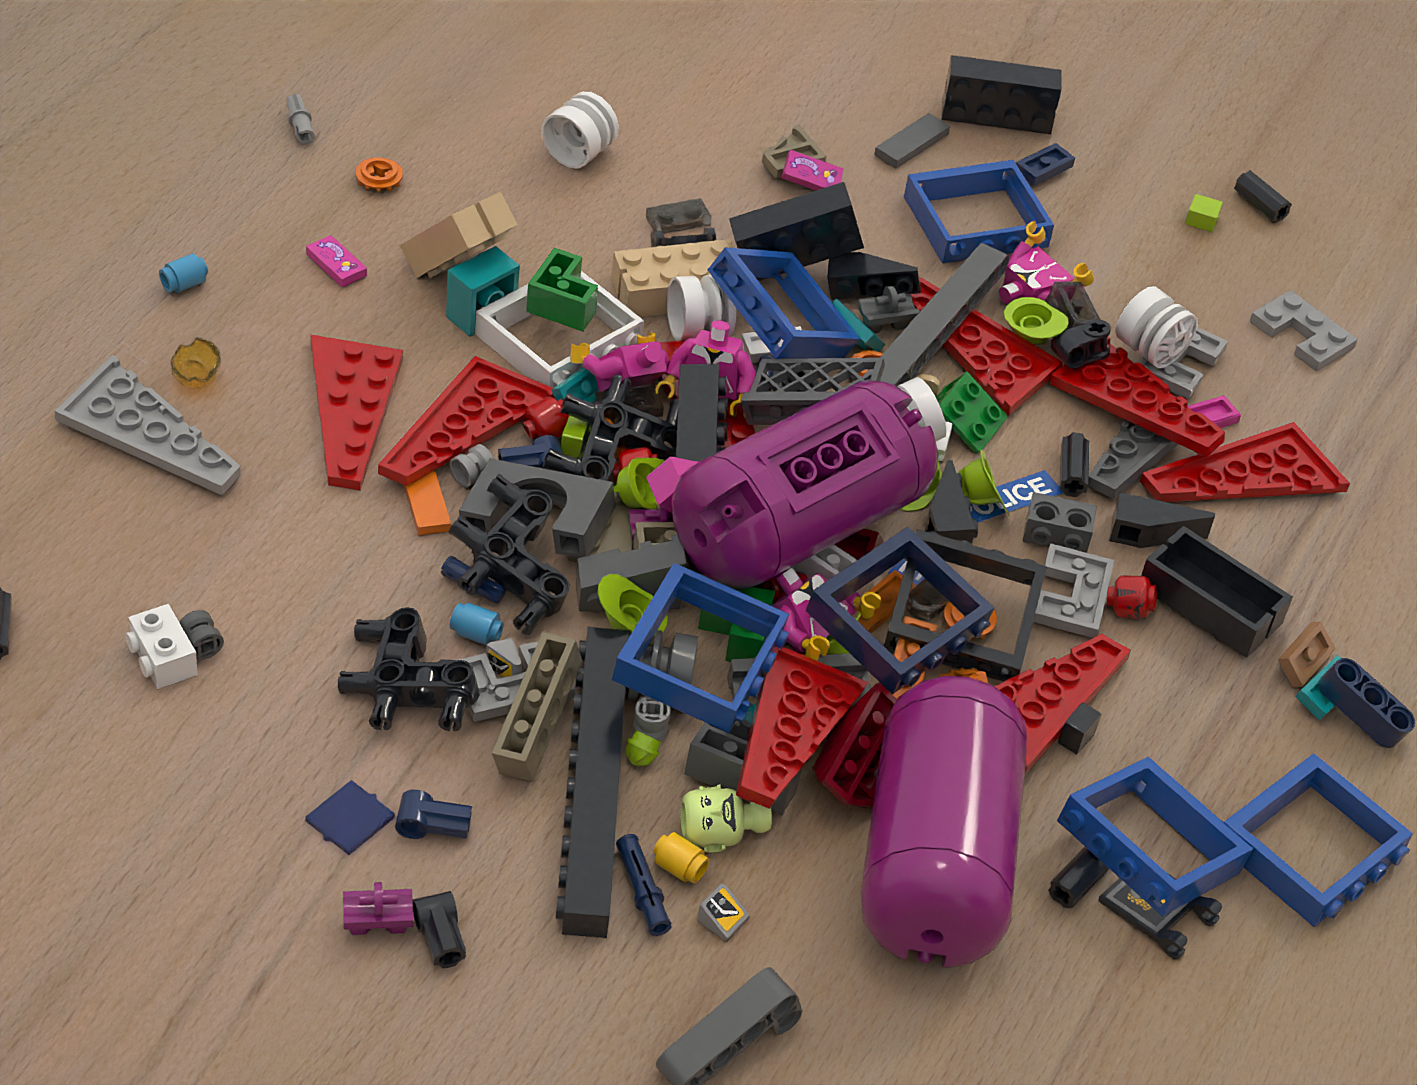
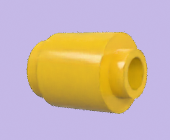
(681, 858)

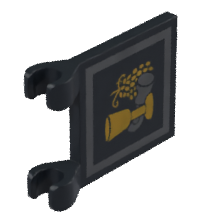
(1136, 911)

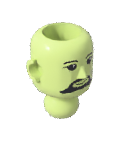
(718, 818)

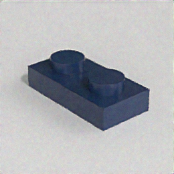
(1045, 164)

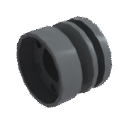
(674, 660)

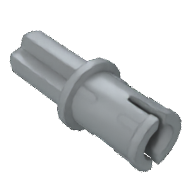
(300, 119)

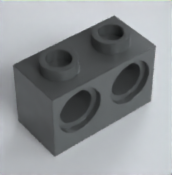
(1059, 522)

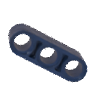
(1367, 702)

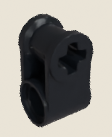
(1081, 344)

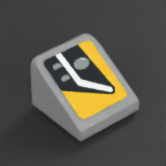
(504, 657)
(722, 912)

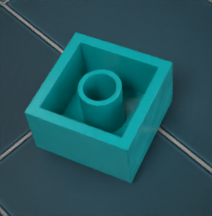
(478, 284)

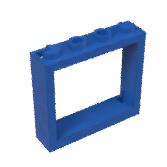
(972, 181)
(736, 275)
(722, 602)
(1352, 802)
(1176, 806)

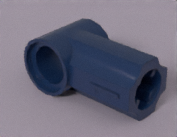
(530, 455)
(422, 815)

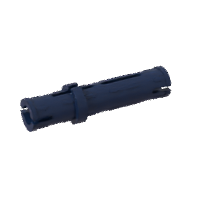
(654, 909)

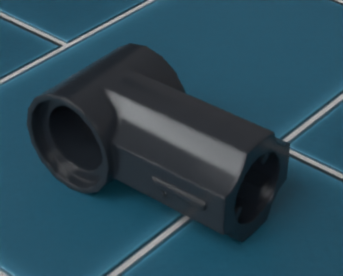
(438, 921)

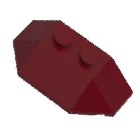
(853, 750)

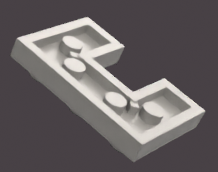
(1324, 337)
(1183, 379)
(1085, 607)
(498, 694)

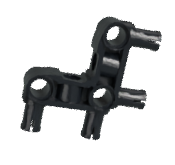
(629, 429)
(514, 566)
(404, 681)

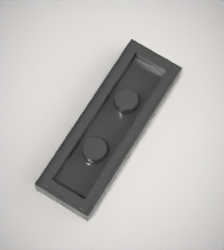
(912, 140)

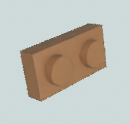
(1306, 654)

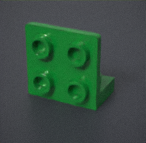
(971, 411)

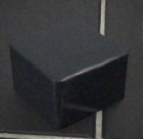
(1079, 728)

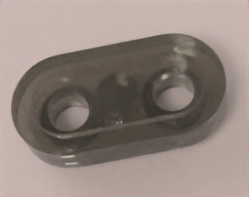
(925, 601)

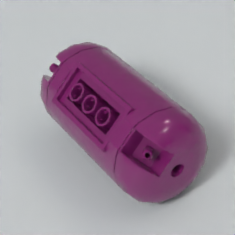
(803, 484)
(945, 822)

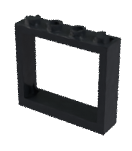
(993, 662)

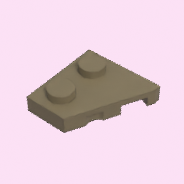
(798, 141)

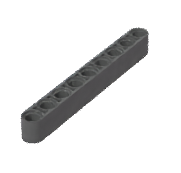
(943, 314)

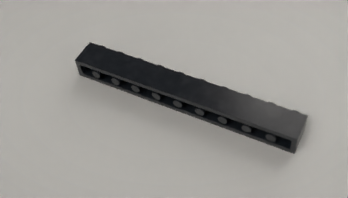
(593, 789)

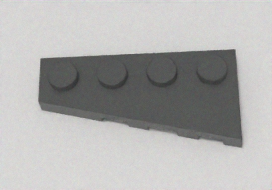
(1127, 458)

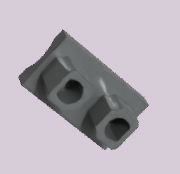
(888, 309)

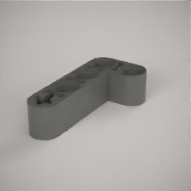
(730, 1029)

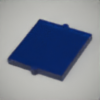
(350, 817)

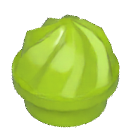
(642, 749)

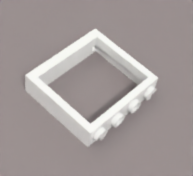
(510, 309)

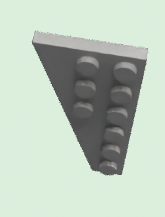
(142, 423)

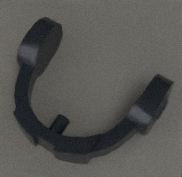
(657, 238)

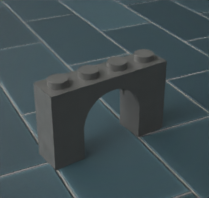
(584, 501)

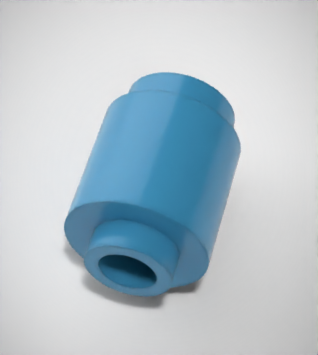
(183, 273)
(476, 623)

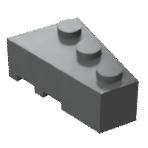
(641, 566)
(718, 759)

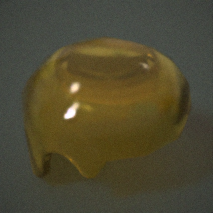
(196, 363)

